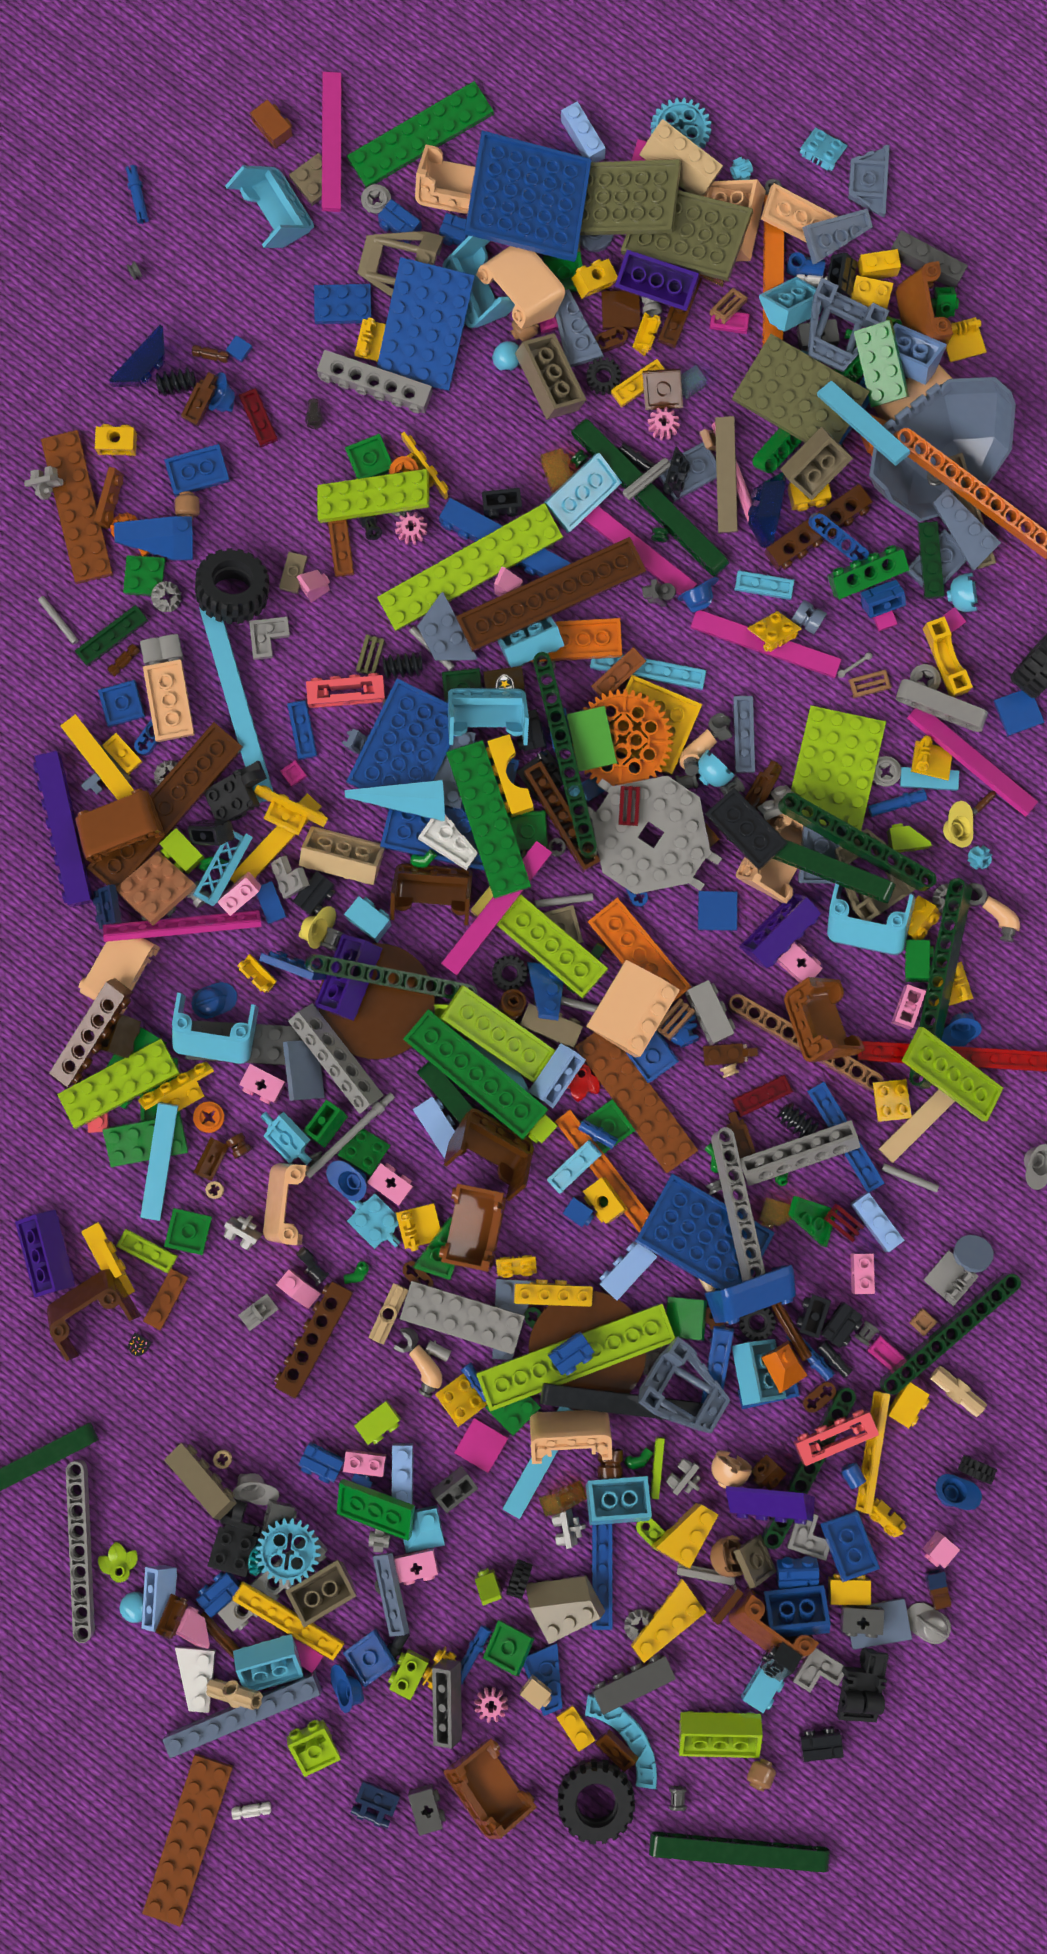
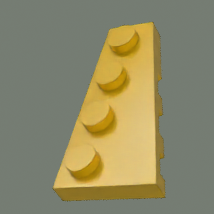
(669, 1621)

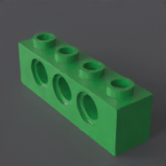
(896, 565)

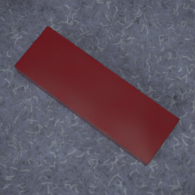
(258, 417)
(762, 1095)

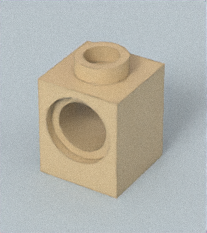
(536, 1692)

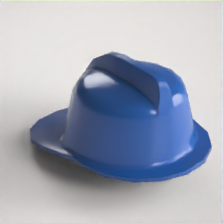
(224, 395)
(700, 596)
(214, 1000)
(961, 1030)
(347, 1180)
(958, 1492)
(346, 1688)

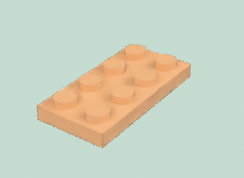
(791, 211)
(168, 700)

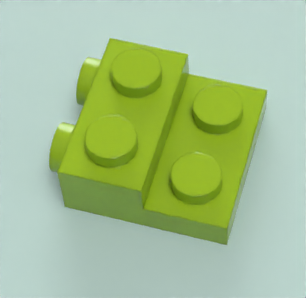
(313, 1747)

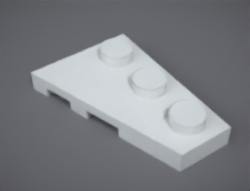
(448, 841)
(196, 1671)

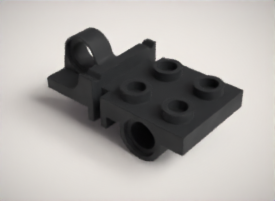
(234, 794)
(234, 1542)
(862, 1689)

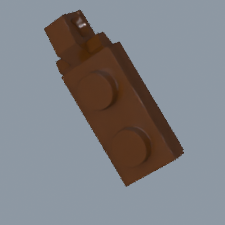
(200, 399)
(763, 785)
(727, 1054)
(742, 1136)

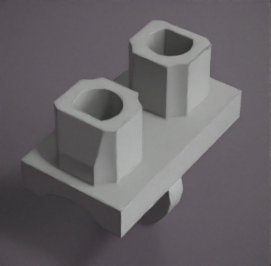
(44, 482)
(244, 1229)
(258, 1312)
(689, 1470)
(570, 1526)

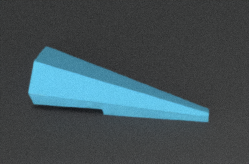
(415, 798)

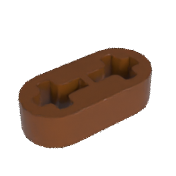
(609, 335)
(422, 1274)
(816, 1393)

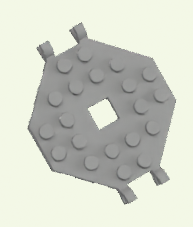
(677, 852)

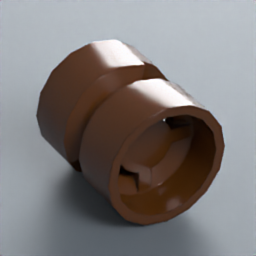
(512, 1004)
(611, 1468)

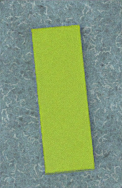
(147, 1251)
(657, 1467)

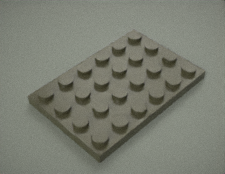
(631, 197)
(703, 237)
(785, 388)

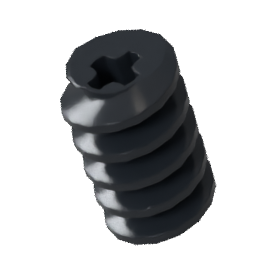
(175, 381)
(402, 665)
(797, 1120)

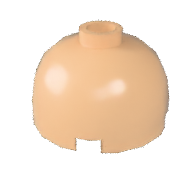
(729, 1470)

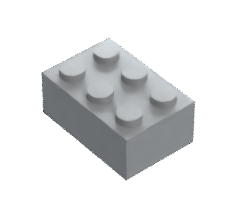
(710, 1012)

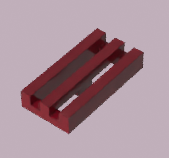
(637, 800)
(854, 1231)

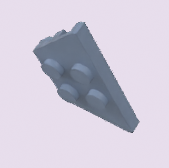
(869, 180)
(443, 633)

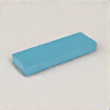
(764, 585)
(915, 780)
(574, 1166)

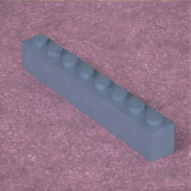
(233, 1719)

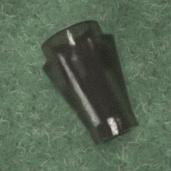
(314, 415)

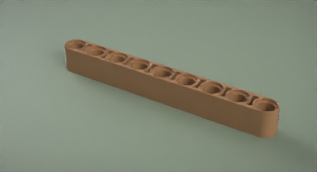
(781, 1024)

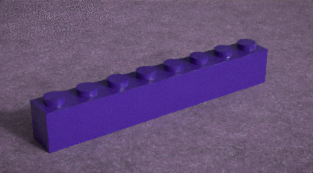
(63, 828)

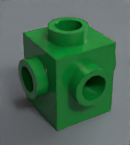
(944, 302)

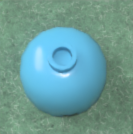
(963, 593)
(713, 770)

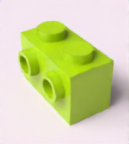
(408, 1674)

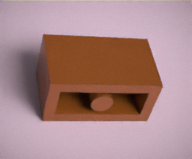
(271, 123)

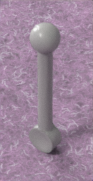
(841, 673)

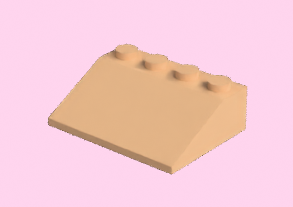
(743, 193)
(632, 1008)

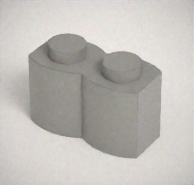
(161, 649)

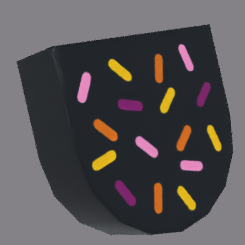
(138, 1345)

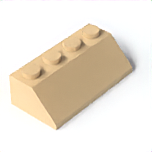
(697, 166)
(341, 855)

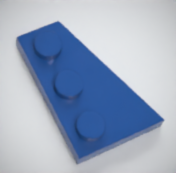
(546, 990)
(545, 1667)

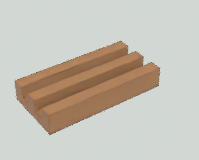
(720, 315)
(871, 691)
(685, 1007)

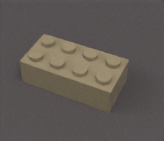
(550, 376)

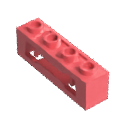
(315, 695)
(840, 1425)

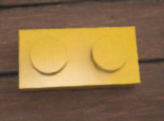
(122, 753)
(575, 1728)

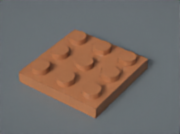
(155, 888)

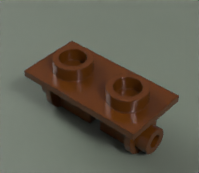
(168, 1624)

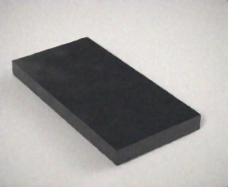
(746, 829)

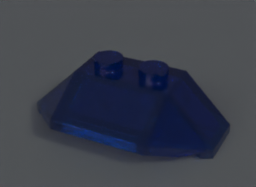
(142, 362)
(766, 509)

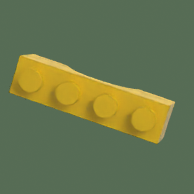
(940, 643)
(502, 752)

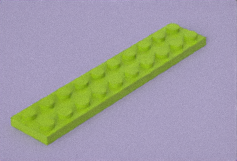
(470, 566)
(610, 1342)

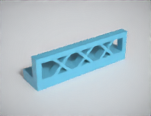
(228, 871)

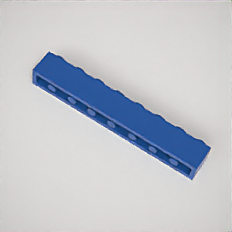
(476, 526)

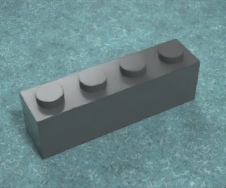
(918, 253)
(633, 1684)
(447, 1703)

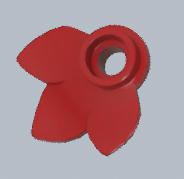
(583, 1084)

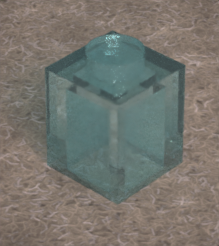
(692, 381)

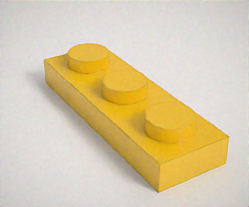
(633, 386)

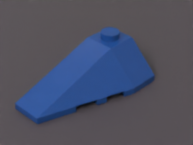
(160, 536)

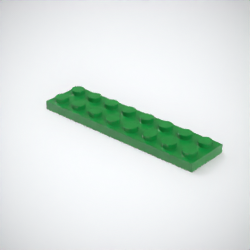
(430, 127)
(488, 819)
(475, 1074)

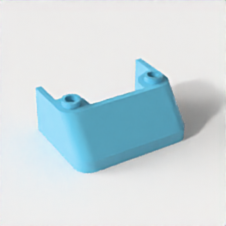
(277, 202)
(482, 304)
(487, 709)
(868, 934)
(210, 1046)

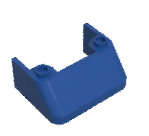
(752, 1295)

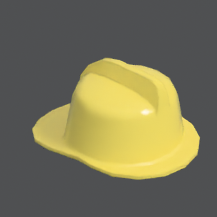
(959, 826)
(315, 927)

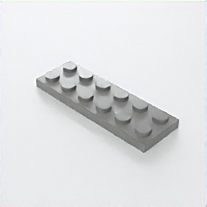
(462, 1317)

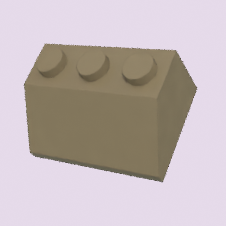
(816, 463)
(322, 1593)

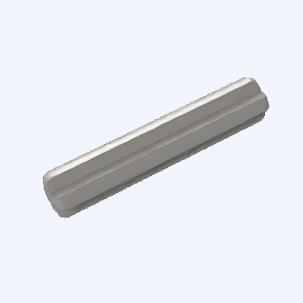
(646, 479)
(704, 1574)

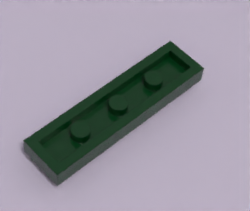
(930, 560)
(111, 635)

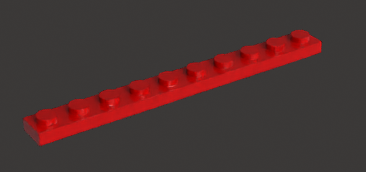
(978, 1057)

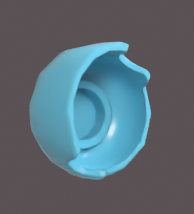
(504, 356)
(132, 1607)

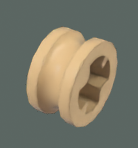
(729, 1070)
(220, 1192)
(218, 1455)

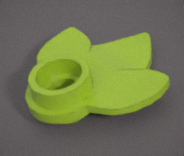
(117, 1559)

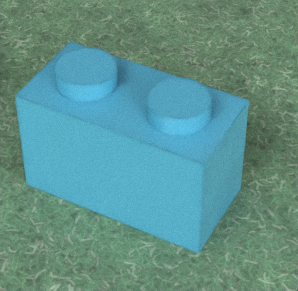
(761, 1690)

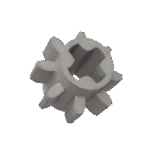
(379, 1540)

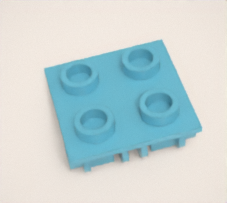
(824, 148)

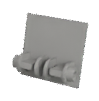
(950, 1279)

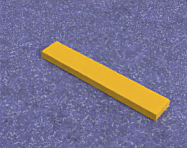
(97, 757)
(270, 846)
(873, 1453)
(287, 1620)

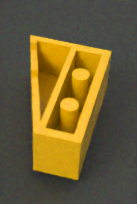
(687, 1535)

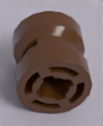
(238, 1145)

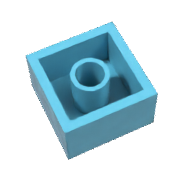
(368, 919)

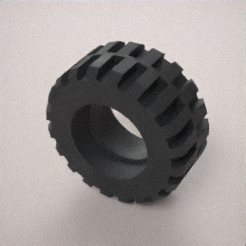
(236, 566)
(1032, 671)
(596, 1828)

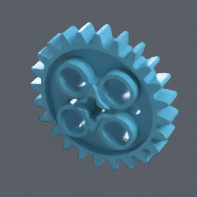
(677, 112)
(270, 1549)

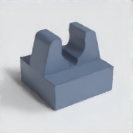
(355, 741)
(92, 783)

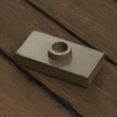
(294, 566)

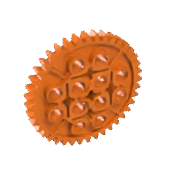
(656, 742)

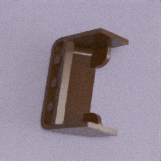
(432, 886)
(495, 1143)
(100, 1286)

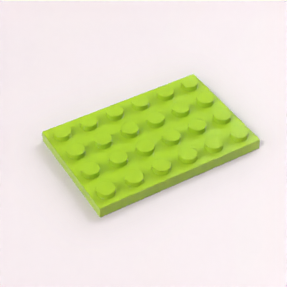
(838, 763)

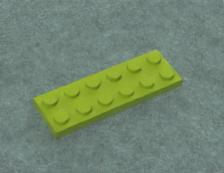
(373, 496)
(552, 946)
(497, 1033)
(952, 1074)
(118, 1084)

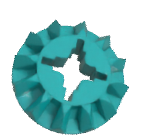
(254, 1569)

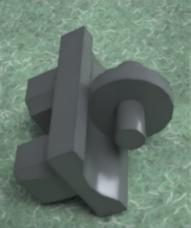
(658, 593)

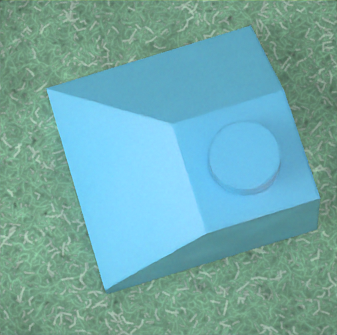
(426, 1530)

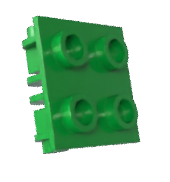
(364, 1151)

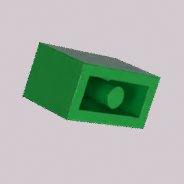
(918, 960)
(325, 1123)

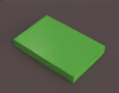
(591, 738)

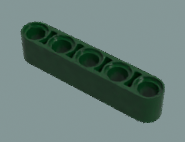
(444, 1090)

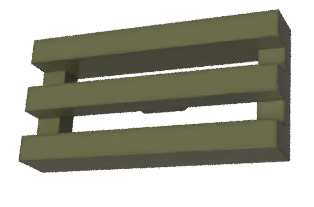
(374, 640)

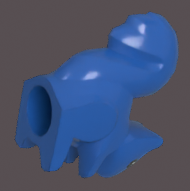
(685, 1035)

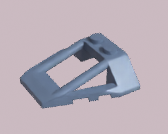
(845, 308)
(654, 1384)

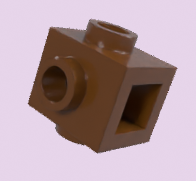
(767, 1473)

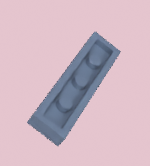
(744, 734)
(391, 1594)

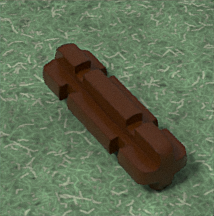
(210, 353)
(123, 659)

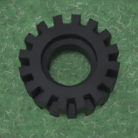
(597, 366)
(509, 961)
(760, 1334)
(977, 1469)
(519, 1579)

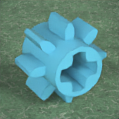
(741, 169)
(979, 857)

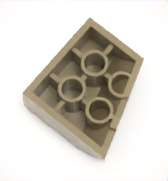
(563, 1605)

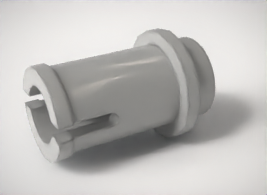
(437, 1350)

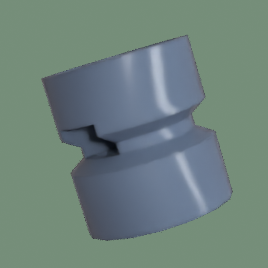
(809, 617)

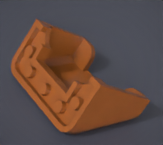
(916, 305)
(118, 825)
(817, 1020)
(474, 1227)
(746, 1618)
(489, 1790)

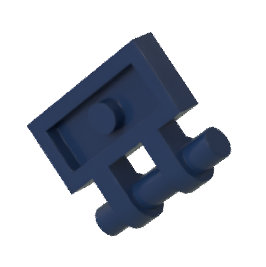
(107, 906)
(378, 1799)

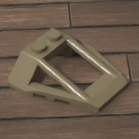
(373, 248)
(870, 907)

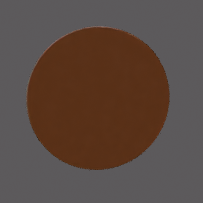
(385, 1011)
(563, 1322)

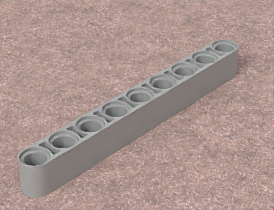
(734, 1205)
(76, 1560)

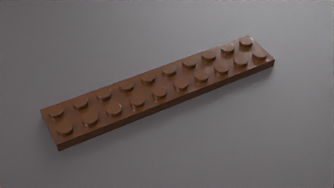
(551, 594)
(173, 800)

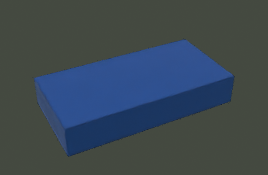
(271, 903)

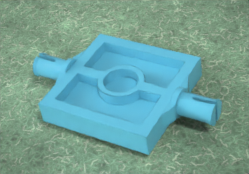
(286, 1137)
(374, 1221)

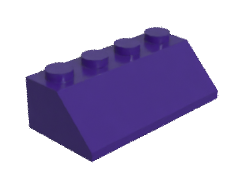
(657, 280)
(780, 930)
(345, 995)
(45, 1253)
(771, 1504)

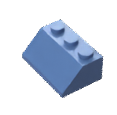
(918, 353)

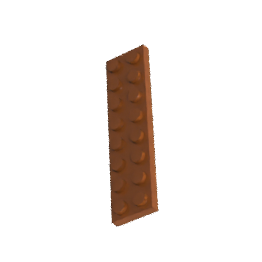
(77, 508)
(637, 1101)
(187, 1840)

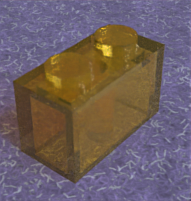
(556, 468)

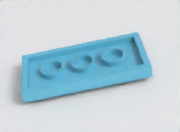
(582, 492)

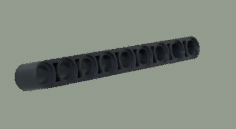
(605, 1401)

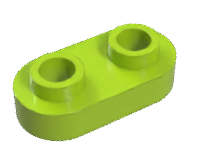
(652, 1533)

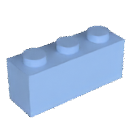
(582, 132)
(557, 1075)
(436, 1123)
(877, 1222)
(626, 1270)
(402, 1471)
(158, 1586)

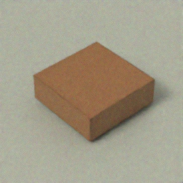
(709, 439)
(922, 1322)

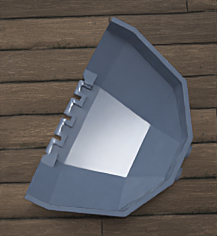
(955, 418)

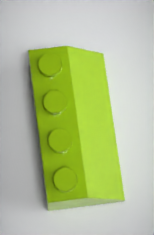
(720, 1734)

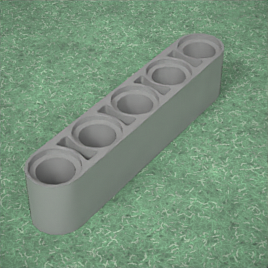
(941, 705)

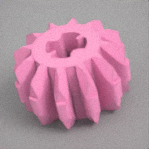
(656, 423)
(418, 525)
(484, 1708)

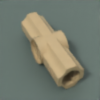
(382, 1325)
(958, 1391)
(234, 1694)

